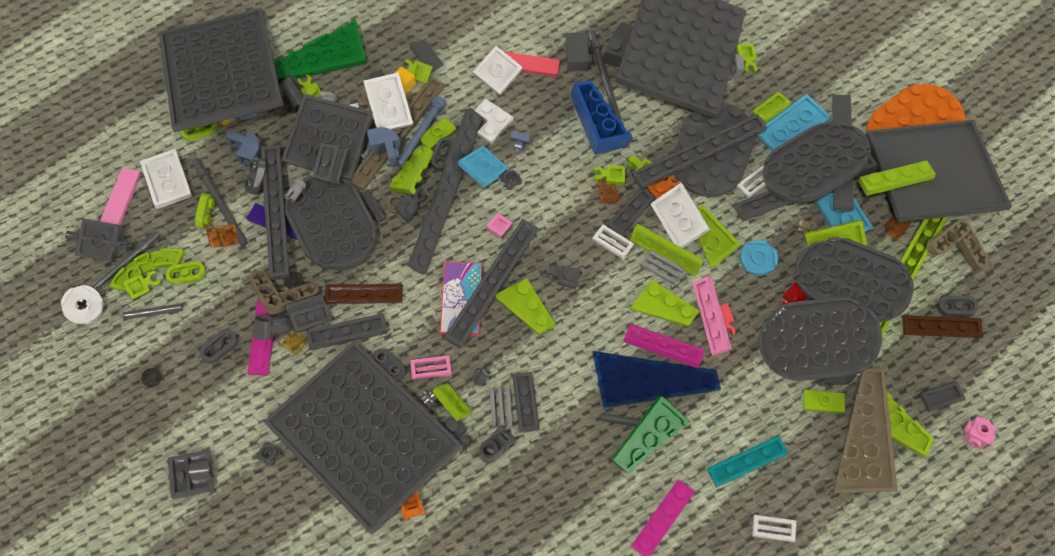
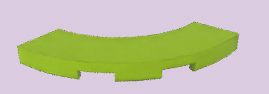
(145, 263)

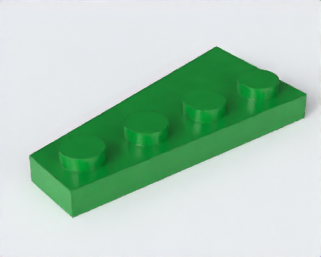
(653, 429)

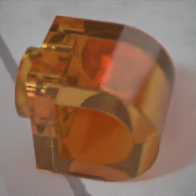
(896, 229)

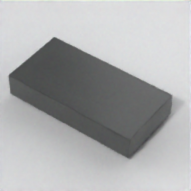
(942, 396)

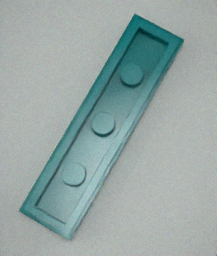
(747, 461)

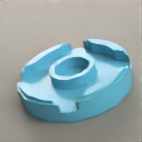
(753, 260)

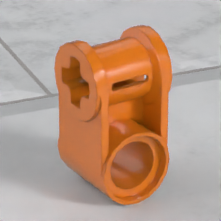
(413, 502)

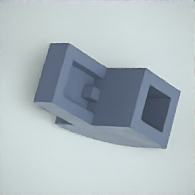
(384, 140)
(248, 146)

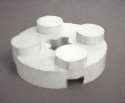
(81, 293)

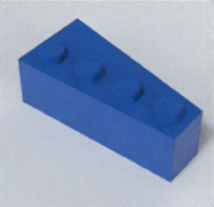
(598, 120)

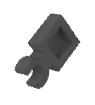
(408, 205)

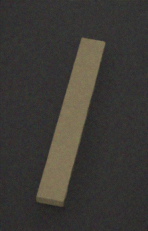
(418, 106)

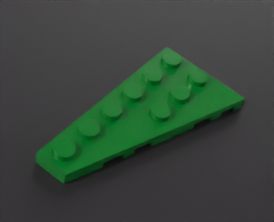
(324, 54)

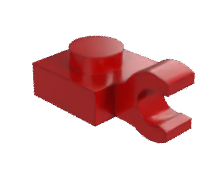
(793, 294)

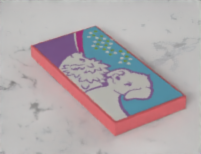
(458, 286)

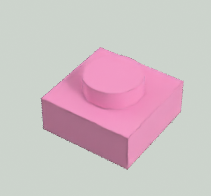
(499, 225)

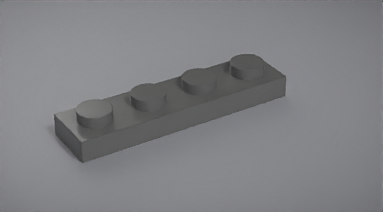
(346, 331)

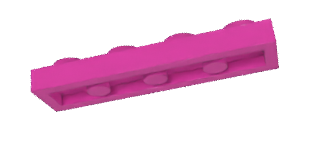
(664, 345)
(260, 349)
(662, 519)

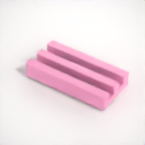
(448, 372)

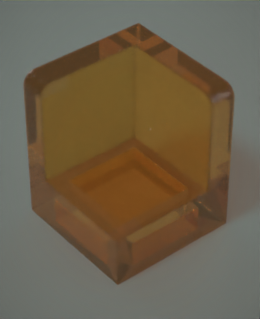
(607, 193)
(222, 235)

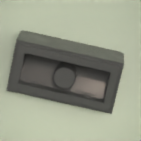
(426, 54)

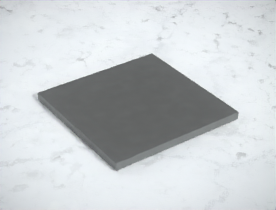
(963, 170)

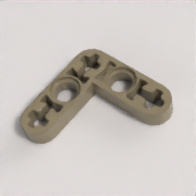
(975, 255)
(279, 299)

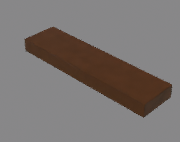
(363, 293)
(942, 326)

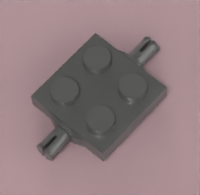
(97, 240)

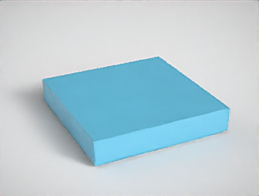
(483, 166)

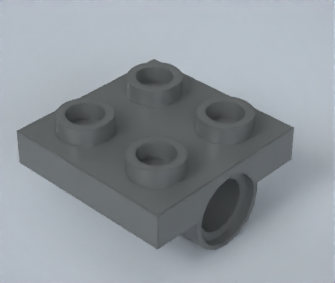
(191, 474)

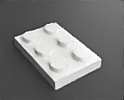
(388, 102)
(166, 179)
(680, 216)

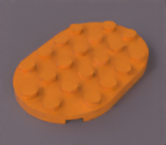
(917, 106)

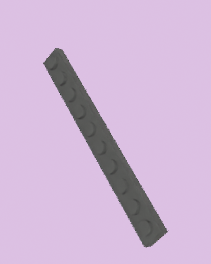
(444, 193)

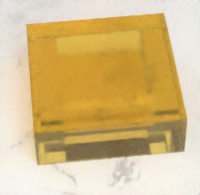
(294, 343)

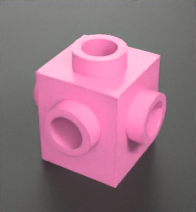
(979, 432)

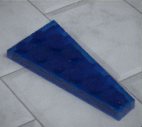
(638, 380)

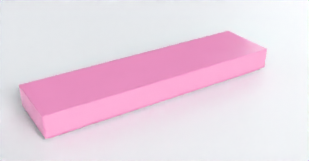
(121, 196)
(712, 316)

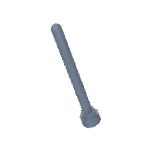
(437, 105)

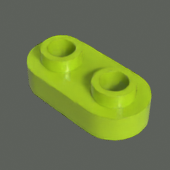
(199, 132)
(203, 215)
(186, 273)

